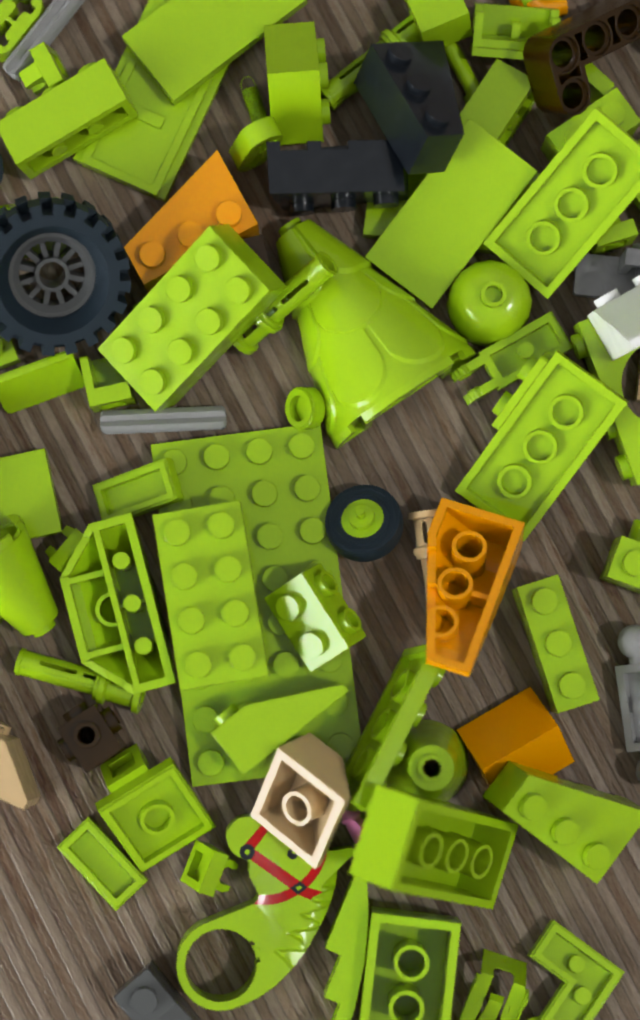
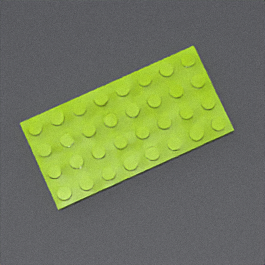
(284, 506)

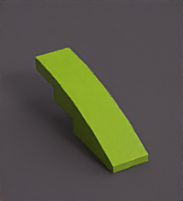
(348, 940)

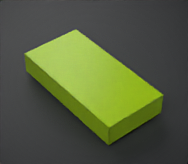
(139, 490)
(102, 863)

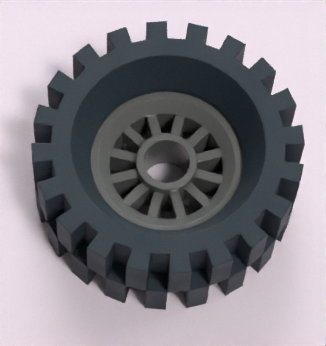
(101, 283)

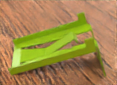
(516, 999)

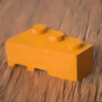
(203, 201)

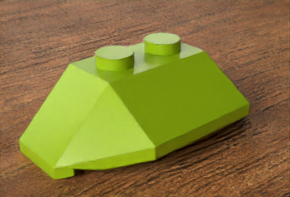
(117, 607)

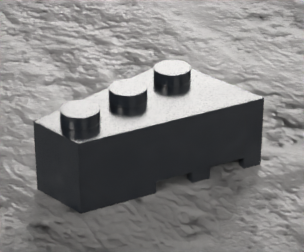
(413, 102)
(336, 176)

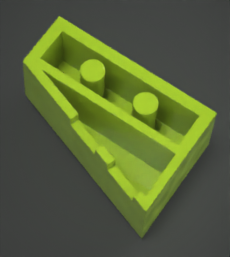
(568, 817)

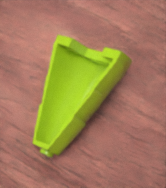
(363, 334)

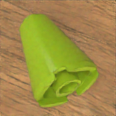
(24, 591)
(426, 742)

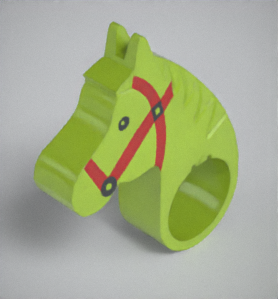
(278, 919)

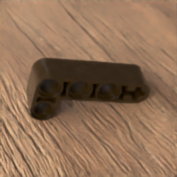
(559, 53)

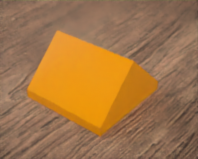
(516, 732)

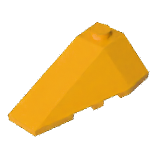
(467, 576)

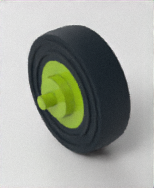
(364, 523)

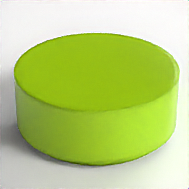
(305, 408)

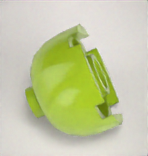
(488, 302)

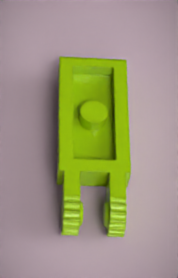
(508, 356)

